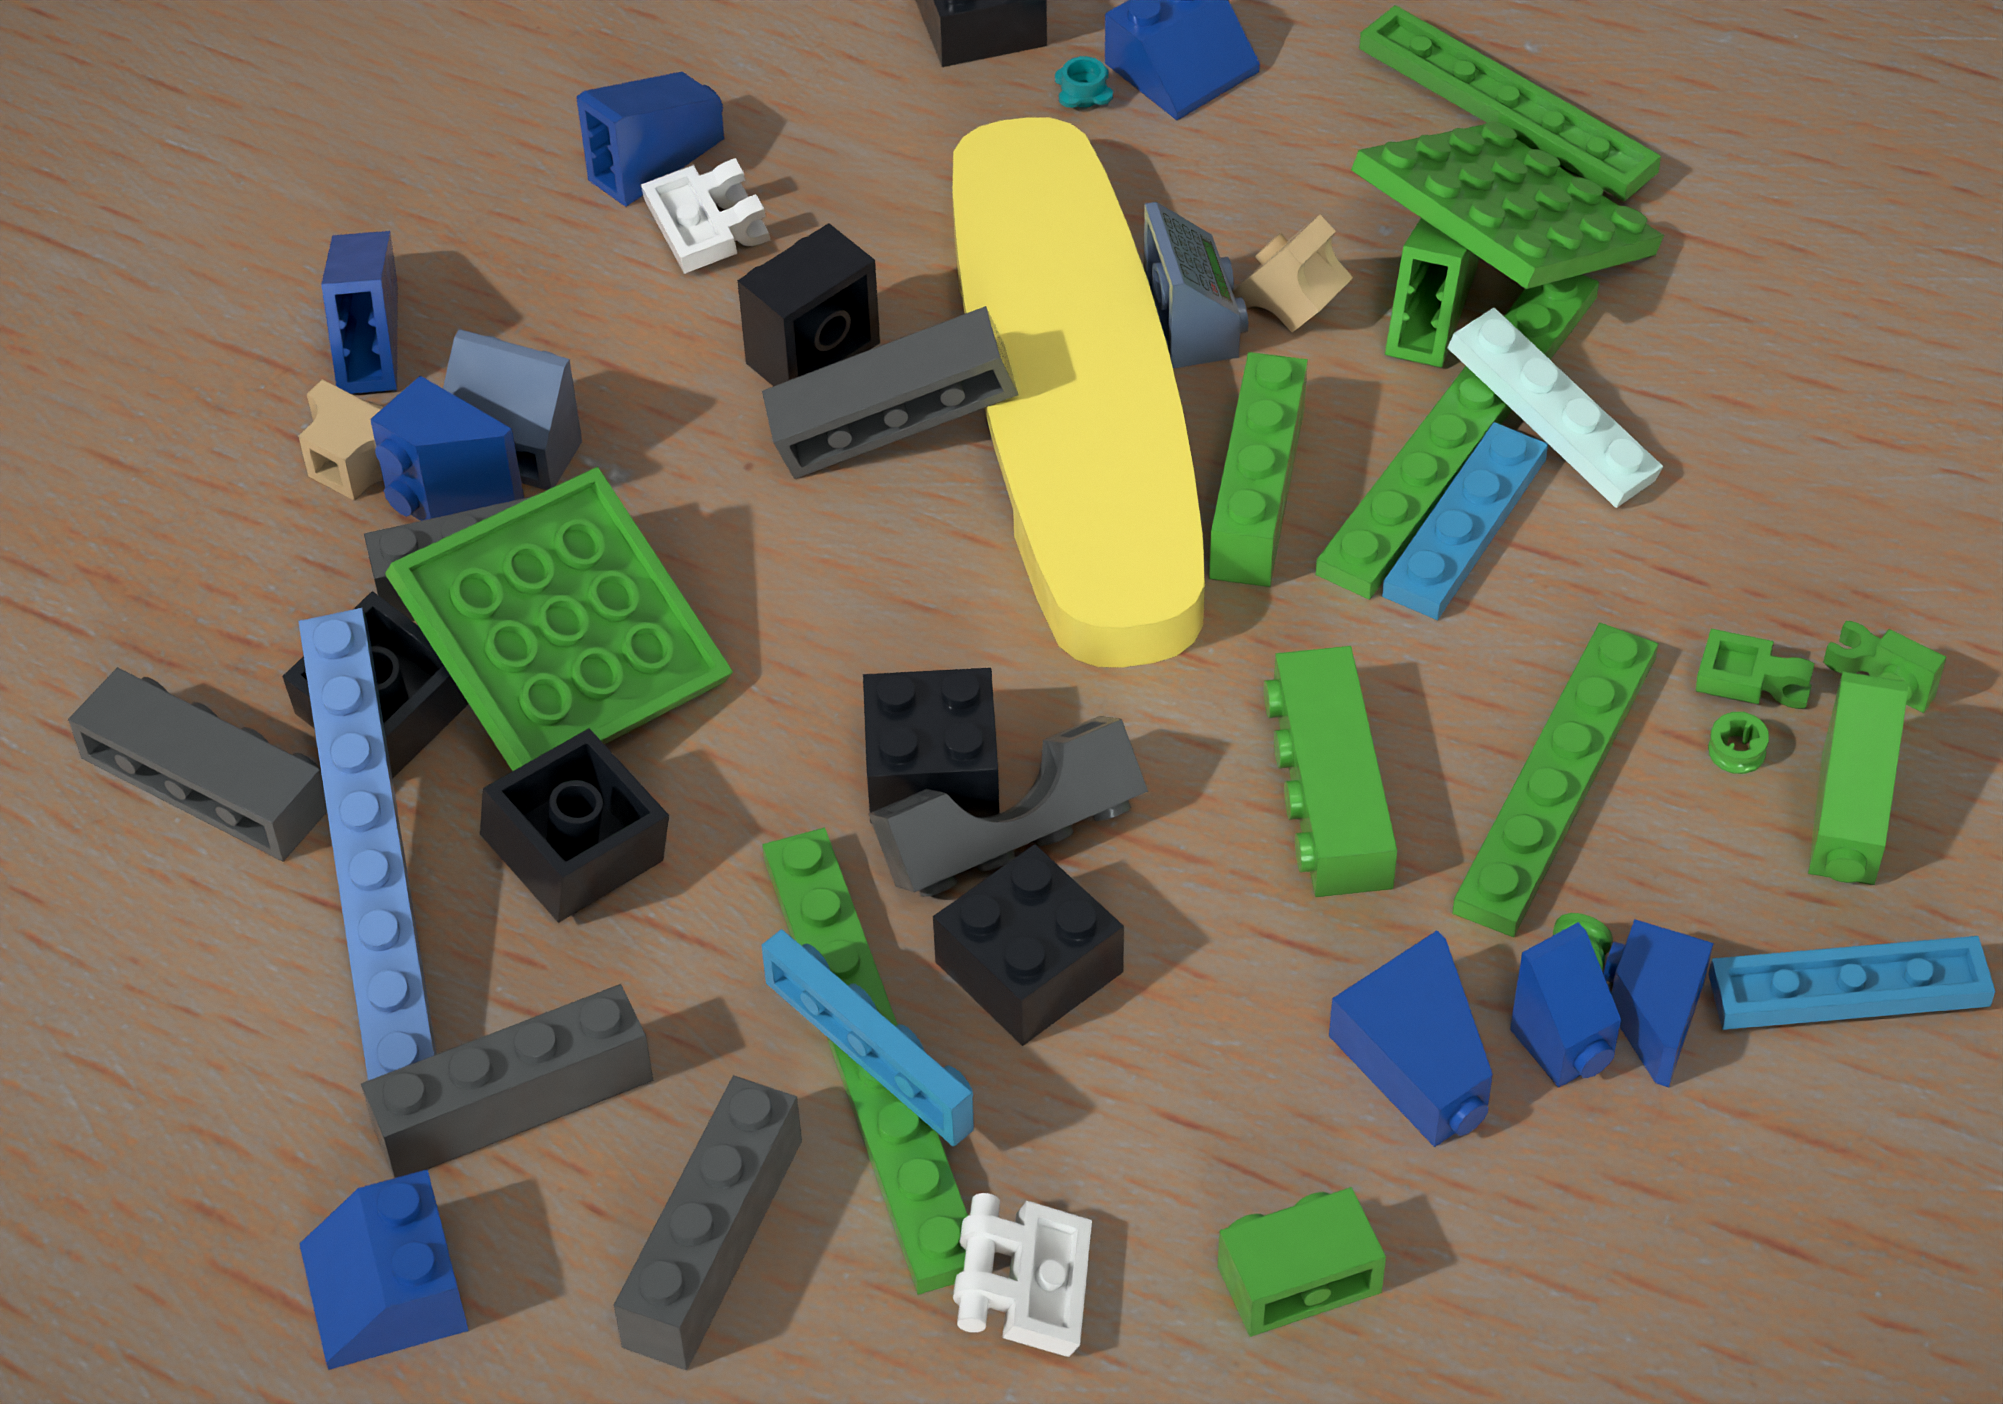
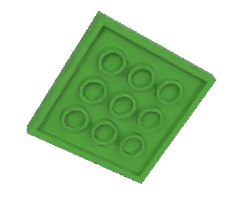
(1508, 203)
(558, 620)

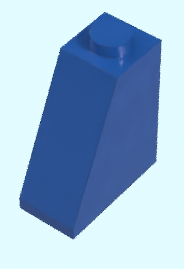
(646, 130)
(362, 311)
(1417, 1040)

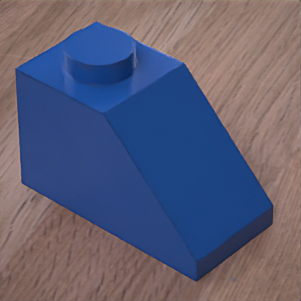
(1657, 991)
(1565, 1007)

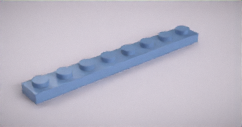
(367, 843)

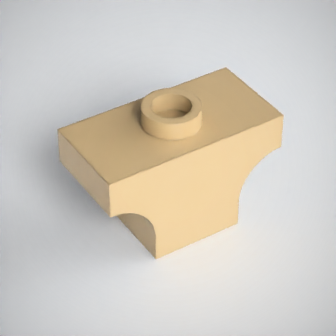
(1296, 275)
(340, 441)

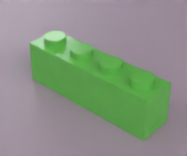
(1258, 469)
(1332, 772)

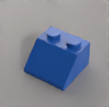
(1178, 50)
(443, 454)
(382, 1272)

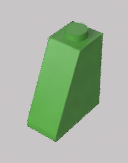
(1429, 295)
(1858, 778)

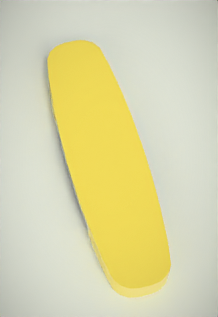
(1098, 424)

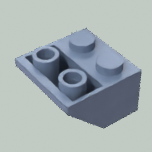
(524, 391)

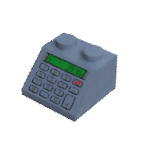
(1191, 290)

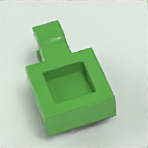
(1889, 658)
(1744, 666)

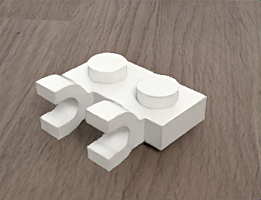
(691, 221)

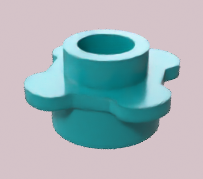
(1083, 83)

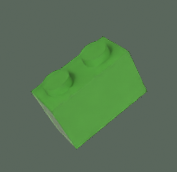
(1300, 1260)

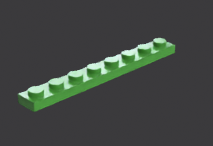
(1433, 456)
(899, 1143)

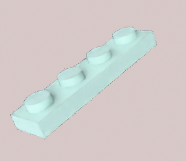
(1555, 407)

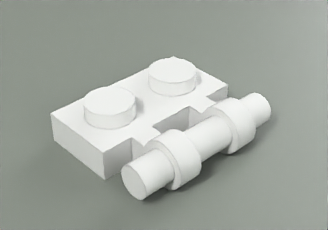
(1045, 1278)

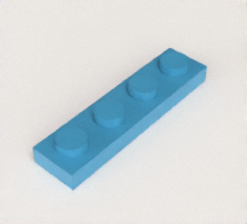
(1465, 521)
(1851, 982)
(884, 1050)

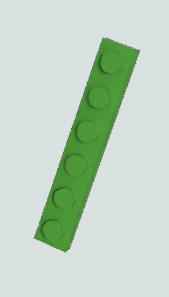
(1507, 98)
(1555, 780)

